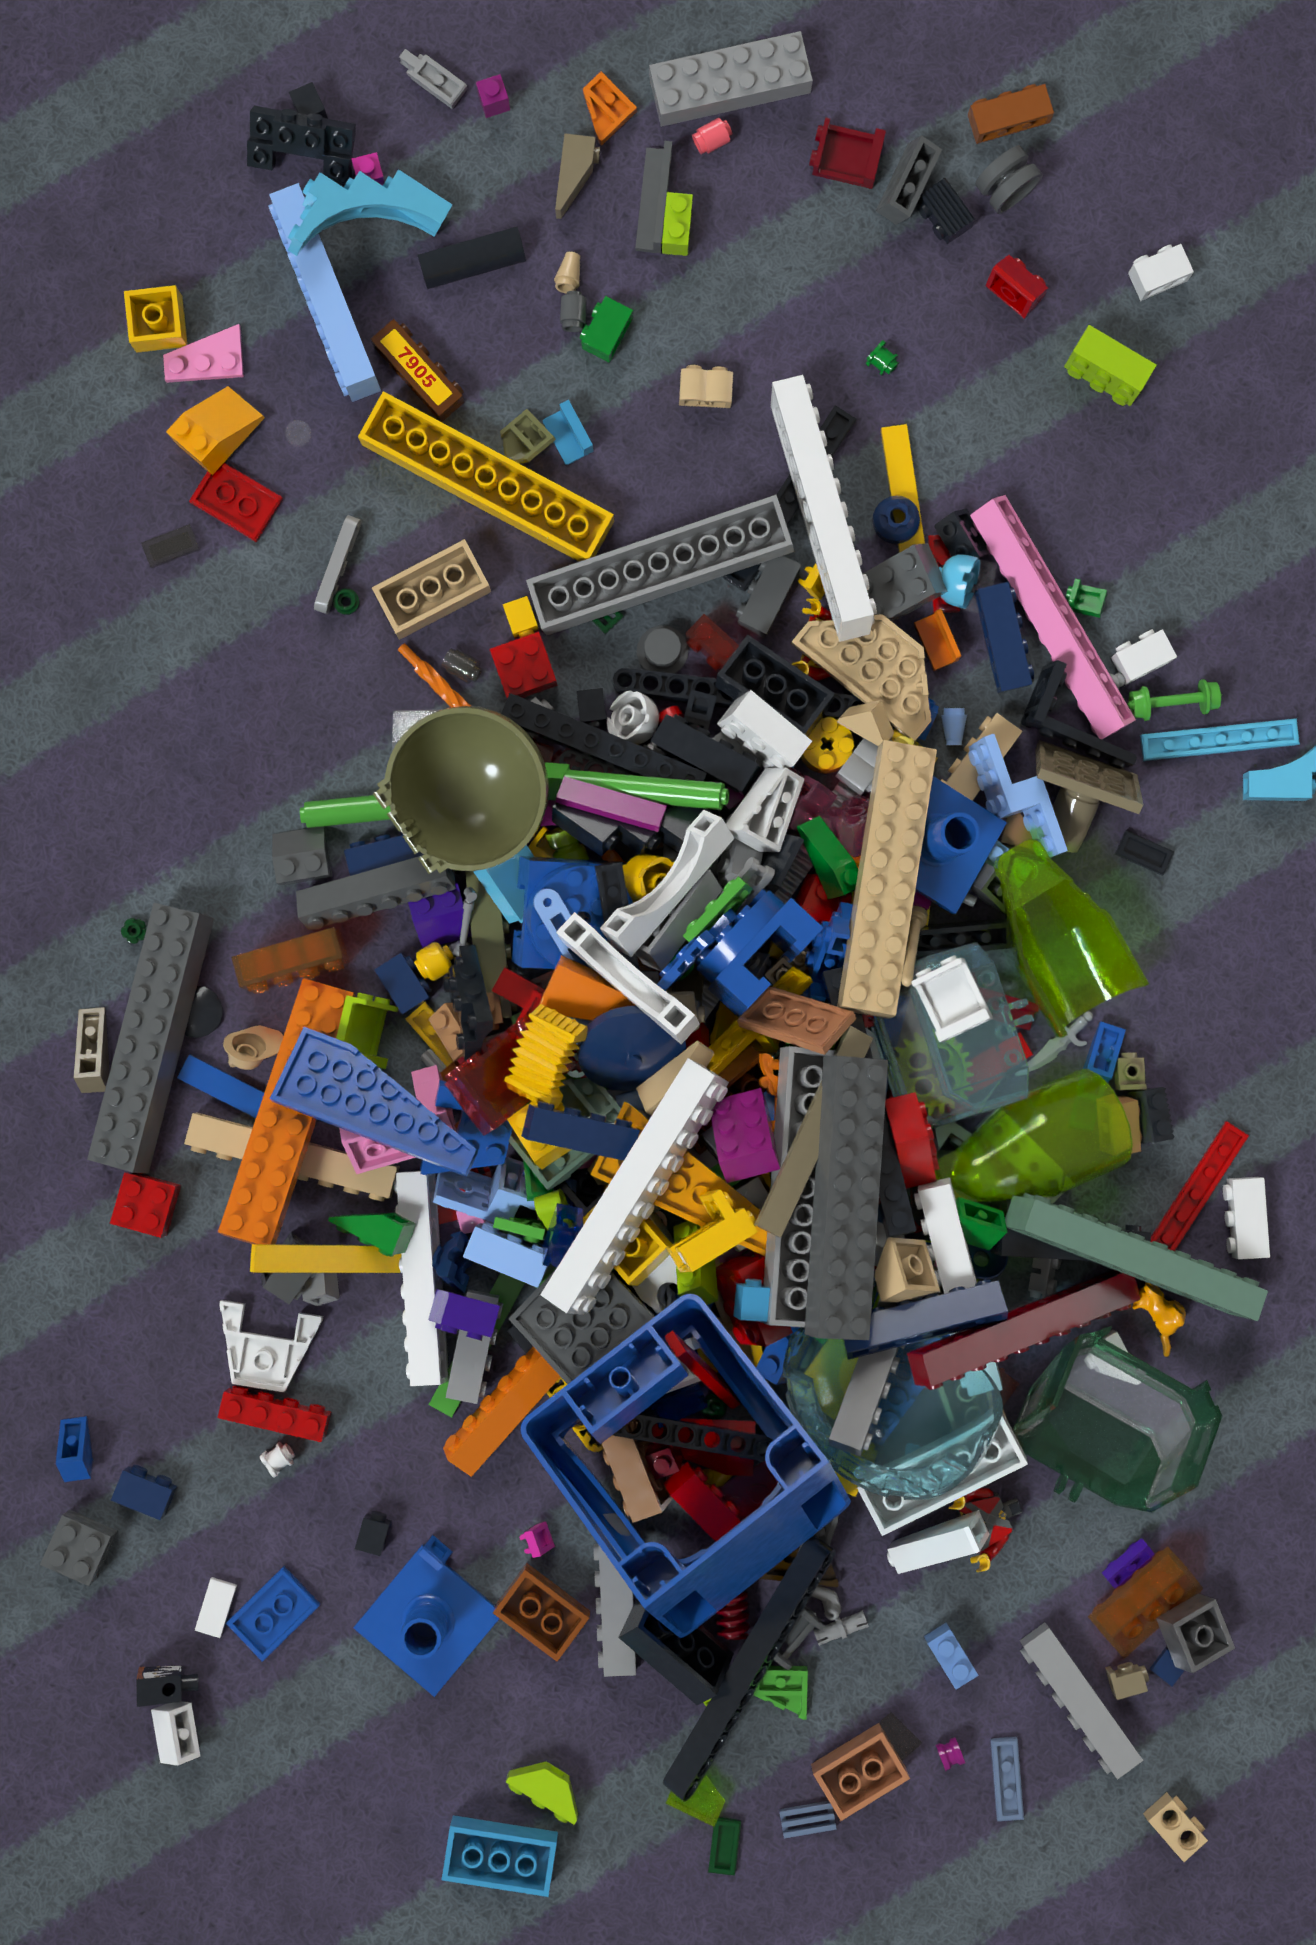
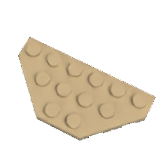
(875, 668)

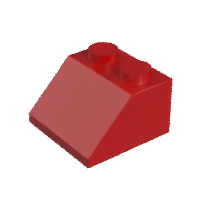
(1016, 285)

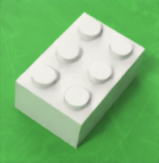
(763, 732)

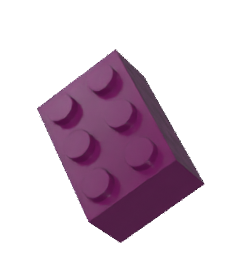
(744, 1136)

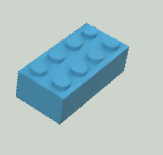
(500, 1856)

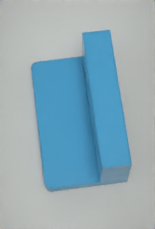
(569, 433)

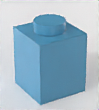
(751, 1301)

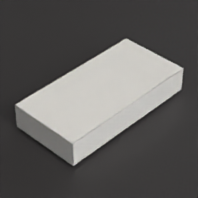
(215, 1607)

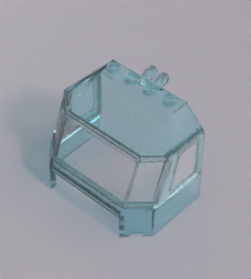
(968, 1072)

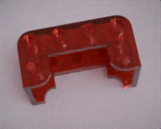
(480, 1081)

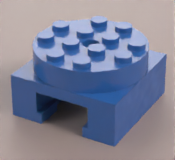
(577, 888)
(768, 918)

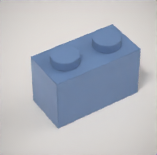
(951, 1655)

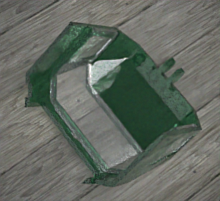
(1117, 1425)

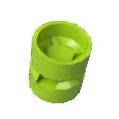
(565, 845)

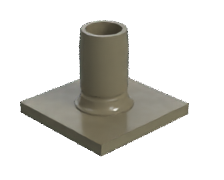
(1082, 786)

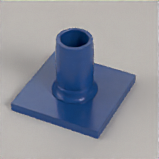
(954, 845)
(427, 1622)

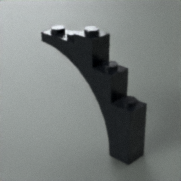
(604, 833)

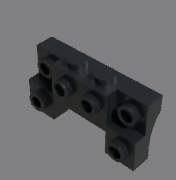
(303, 136)
(469, 1000)

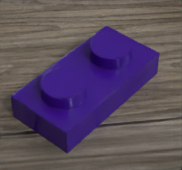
(1123, 1568)

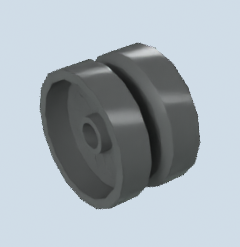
(1008, 179)

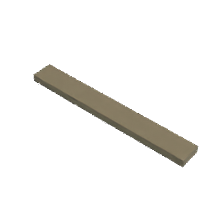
(804, 1149)

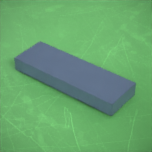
(1007, 1779)

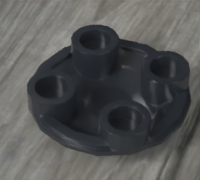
(204, 1014)

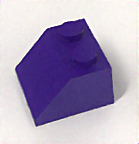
(439, 917)

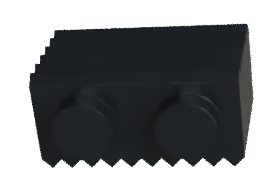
(945, 211)
(1154, 1114)

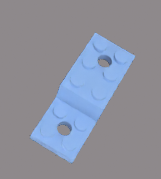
(1010, 799)
(487, 1196)

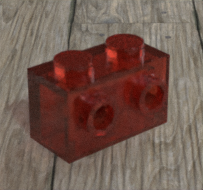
(711, 641)

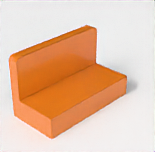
(937, 640)

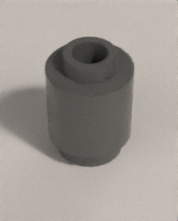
(573, 311)

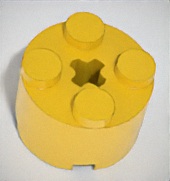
(841, 749)
(644, 874)

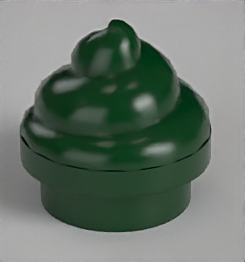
(716, 1407)

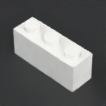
(1247, 1218)

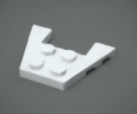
(264, 1359)

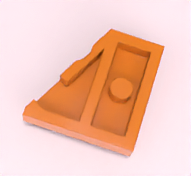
(607, 106)

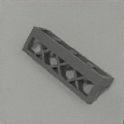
(653, 199)

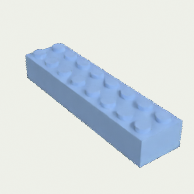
(325, 300)

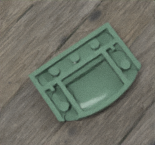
(580, 1095)

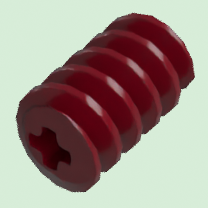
(733, 1618)

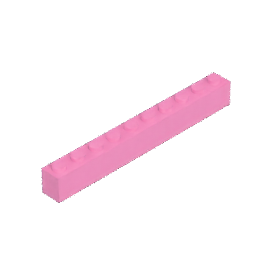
(1052, 616)

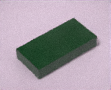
(724, 1846)

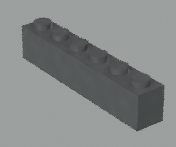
(370, 892)

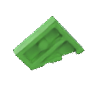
(532, 1229)
(785, 1688)

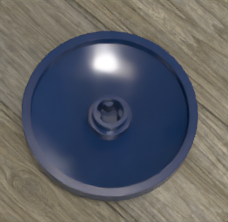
(625, 1049)

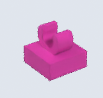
(538, 1540)

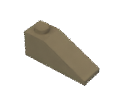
(576, 166)
(91, 1053)

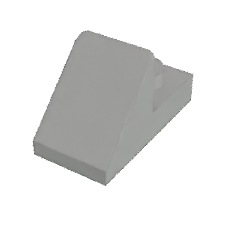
(953, 1131)

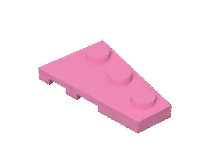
(207, 359)

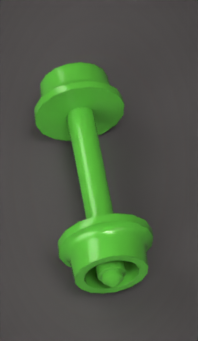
(1207, 696)

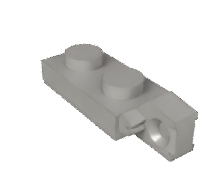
(433, 78)

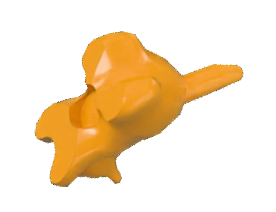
(1166, 1314)

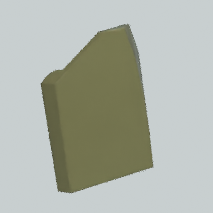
(525, 438)

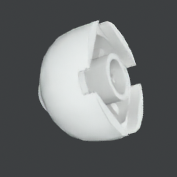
(633, 717)

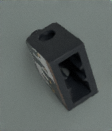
(151, 1682)

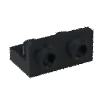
(961, 536)

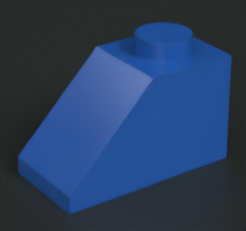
(74, 1450)

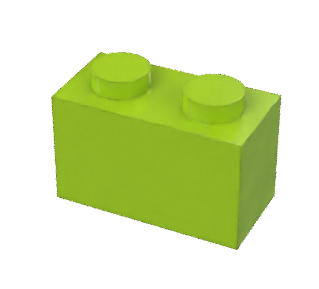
(677, 224)

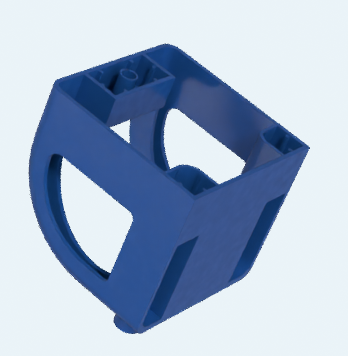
(620, 1388)

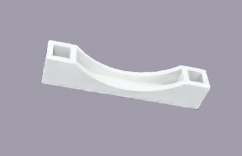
(701, 847)
(626, 978)

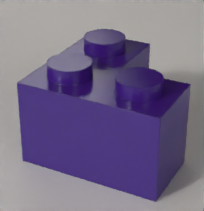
(463, 1313)

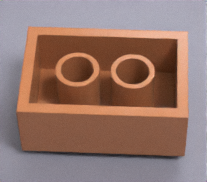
(860, 1771)

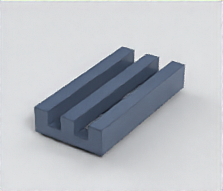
(808, 1819)

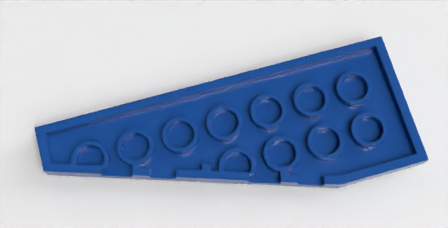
(350, 1092)

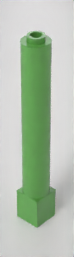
(655, 789)
(342, 811)

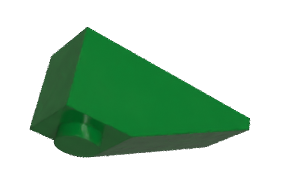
(829, 857)

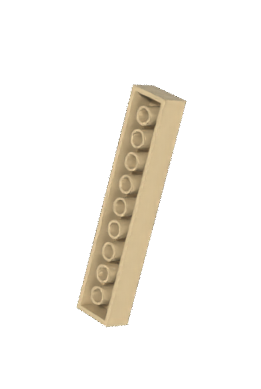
(886, 879)

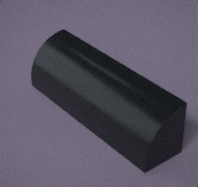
(472, 257)

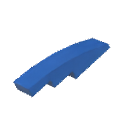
(1104, 1050)

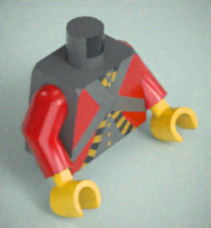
(995, 1516)

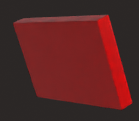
(236, 501)

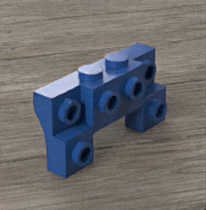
(828, 950)

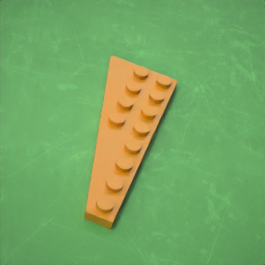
(685, 1186)

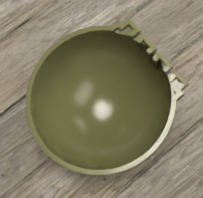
(465, 788)

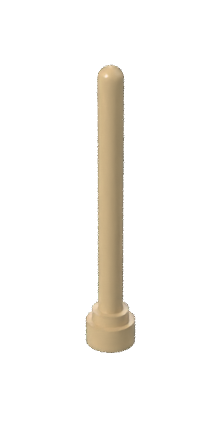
(918, 921)

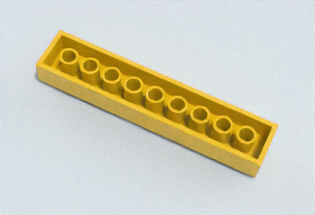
(485, 478)

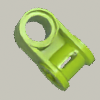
(546, 1205)

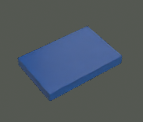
(273, 1613)

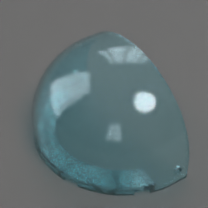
(923, 1436)

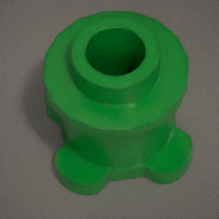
(883, 359)

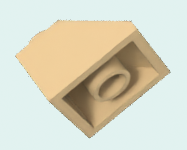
(905, 1271)

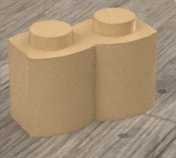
(706, 387)

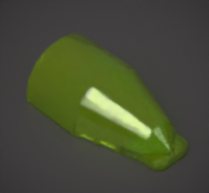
(1061, 938)
(1043, 1143)

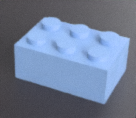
(506, 1253)

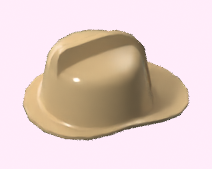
(252, 1045)

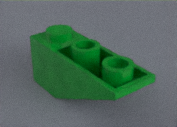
(383, 1230)

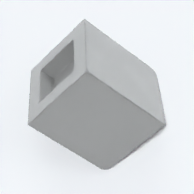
(321, 1289)

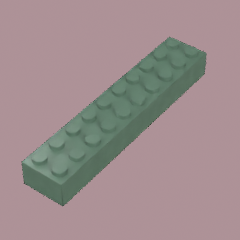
(1135, 1256)

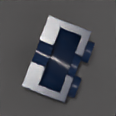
(450, 1262)

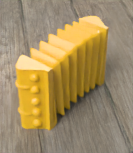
(544, 1055)

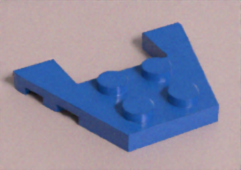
(690, 952)
(491, 1147)

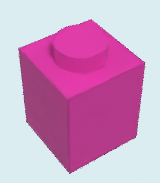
(370, 166)

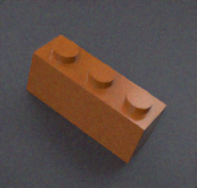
(1010, 113)

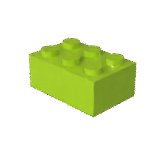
(1109, 366)

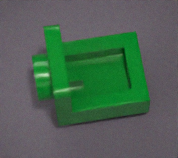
(1086, 599)

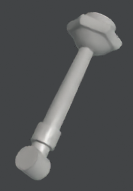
(468, 906)

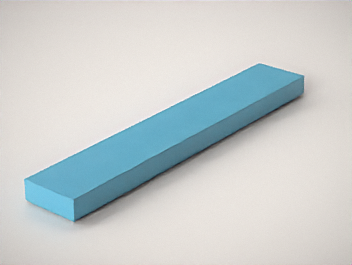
(1219, 739)

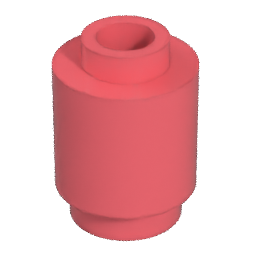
(712, 136)

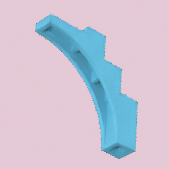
(362, 197)
(1284, 782)

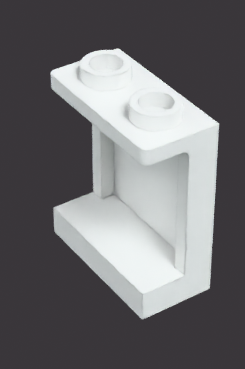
(952, 998)

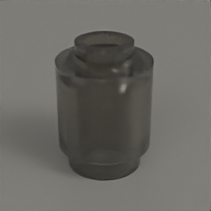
(462, 666)

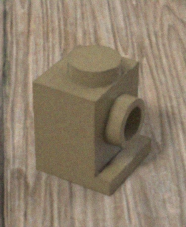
(1123, 1080)
(1127, 1680)

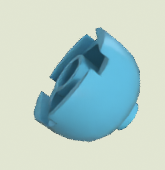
(959, 576)

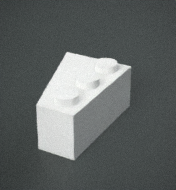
(767, 810)

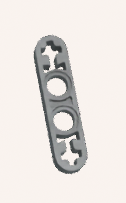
(337, 564)

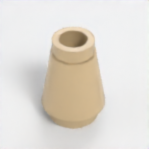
(569, 273)

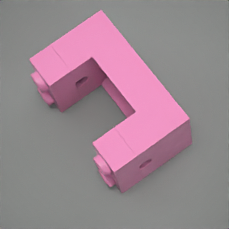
(370, 1155)

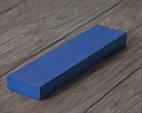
(221, 1085)

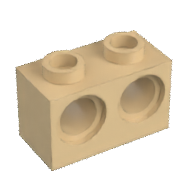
(1172, 1828)

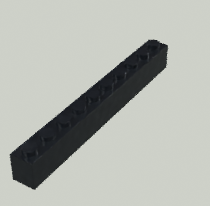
(893, 1197)

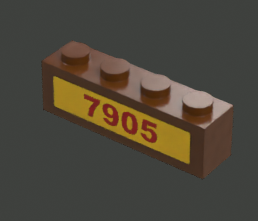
(417, 370)

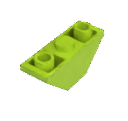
(547, 1788)

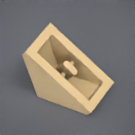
(868, 721)

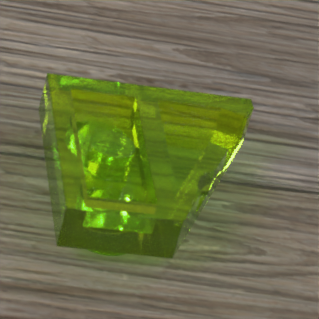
(704, 1803)

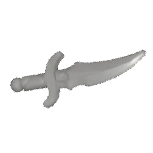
(1058, 1044)

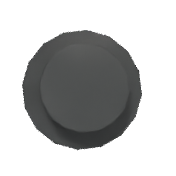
(662, 650)

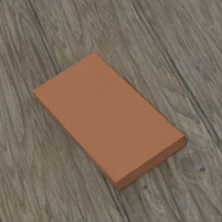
(796, 1020)

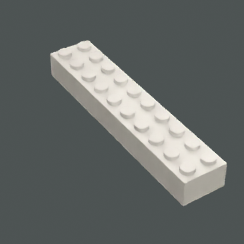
(822, 508)
(635, 1188)

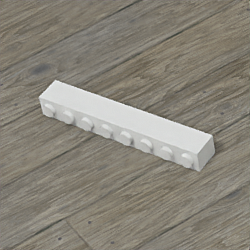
(948, 1244)
(423, 1341)

